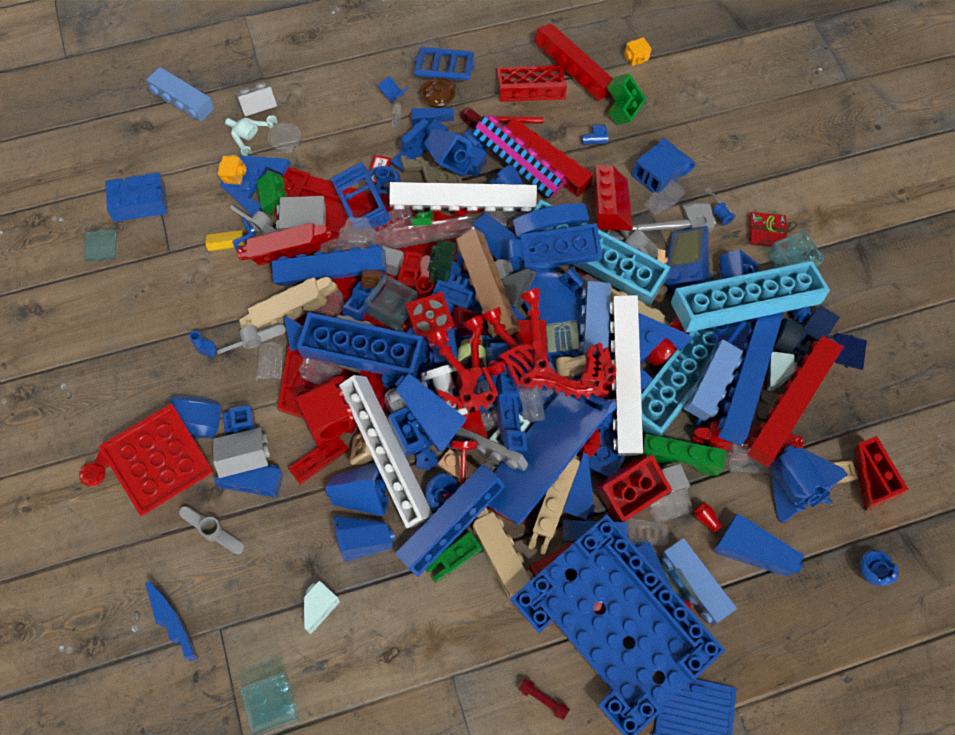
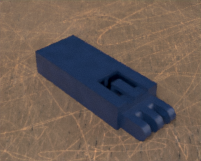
(819, 324)

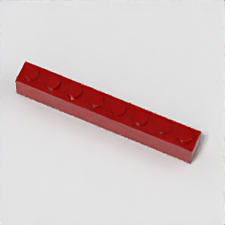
(794, 402)

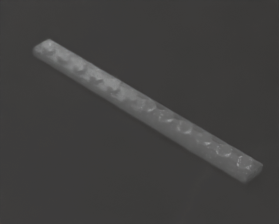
(423, 234)

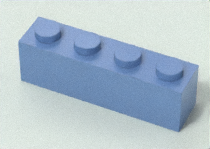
(180, 94)
(596, 315)
(713, 380)
(713, 602)

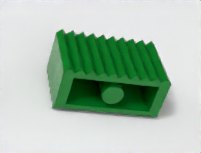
(270, 190)

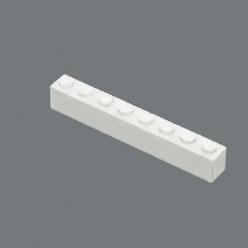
(463, 196)
(627, 376)
(386, 451)

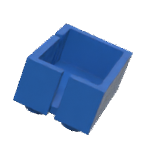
(136, 197)

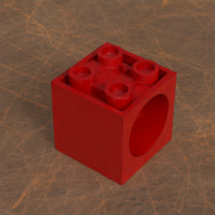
(326, 413)

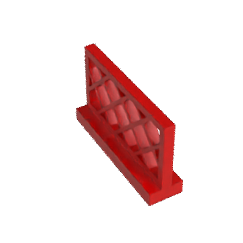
(531, 89)

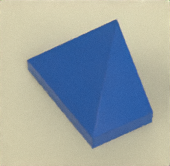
(293, 331)

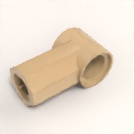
(570, 367)

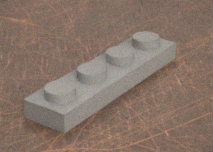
(495, 450)

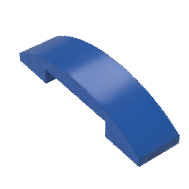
(551, 217)
(508, 415)

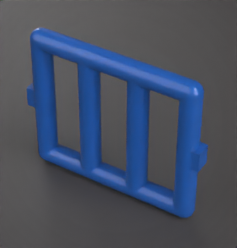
(451, 74)

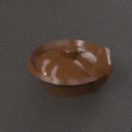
(438, 92)

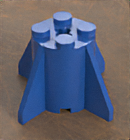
(802, 480)

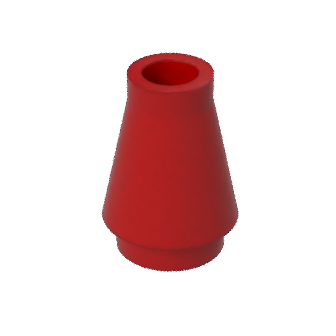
(706, 515)

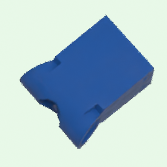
(662, 165)

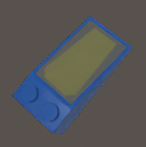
(688, 258)

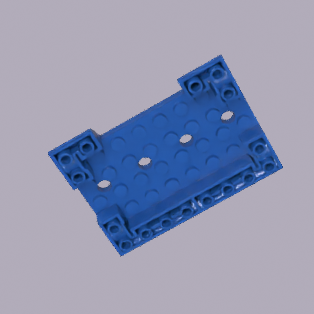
(636, 606)

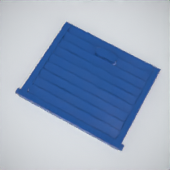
(698, 710)

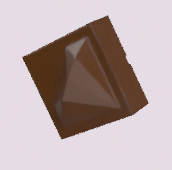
(370, 278)

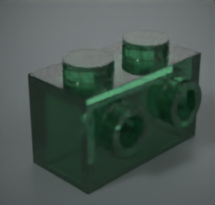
(442, 262)

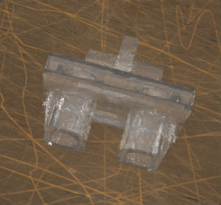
(532, 404)

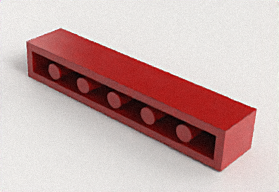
(573, 61)
(577, 177)

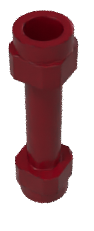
(527, 688)

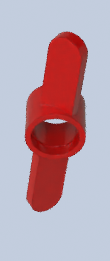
(424, 279)

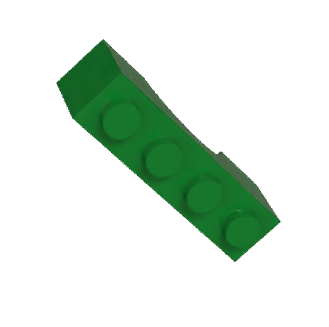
(703, 458)

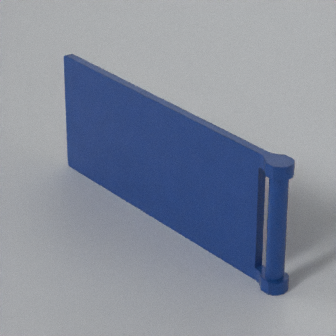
(549, 451)

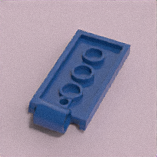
(556, 247)

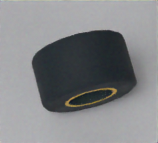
(788, 336)

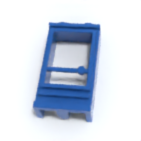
(352, 176)

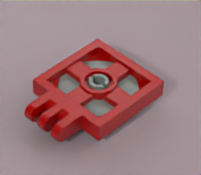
(430, 315)

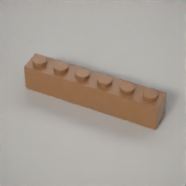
(486, 280)

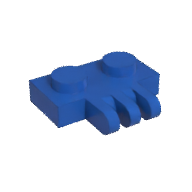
(455, 291)

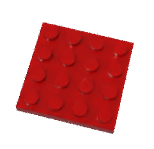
(156, 459)

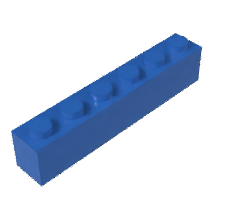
(331, 265)
(450, 520)

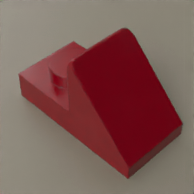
(462, 315)

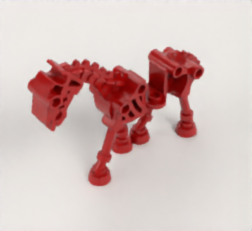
(535, 366)

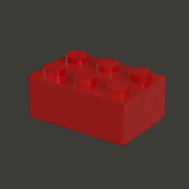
(633, 488)

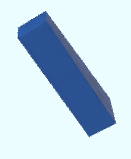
(430, 114)

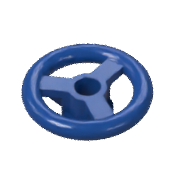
(383, 177)

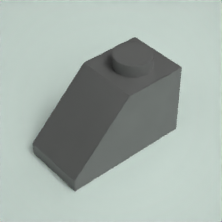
(518, 284)

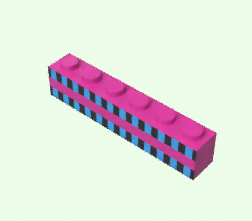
(518, 155)

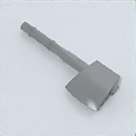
(695, 214)

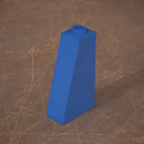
(432, 413)
(758, 548)

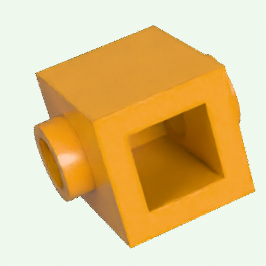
(637, 51)
(231, 169)

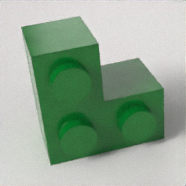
(627, 99)

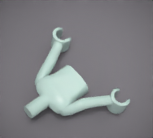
(247, 129)

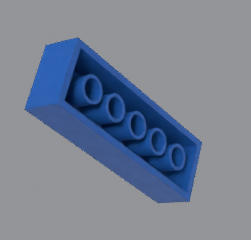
(360, 346)

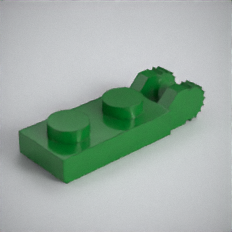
(423, 218)
(455, 556)

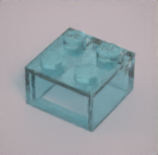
(795, 250)
(390, 303)
(269, 704)

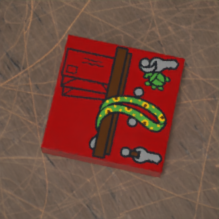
(767, 228)

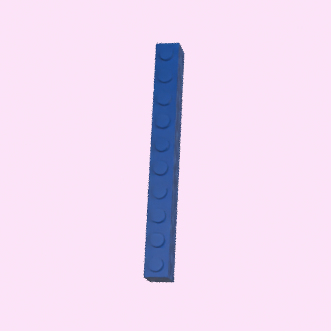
(749, 379)

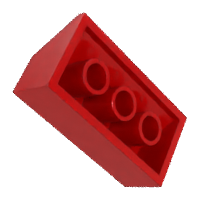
(611, 199)

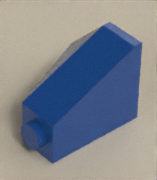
(450, 151)
(359, 490)
(362, 537)

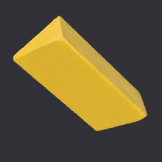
(223, 240)

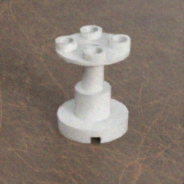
(443, 381)

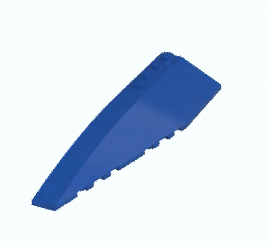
(556, 300)

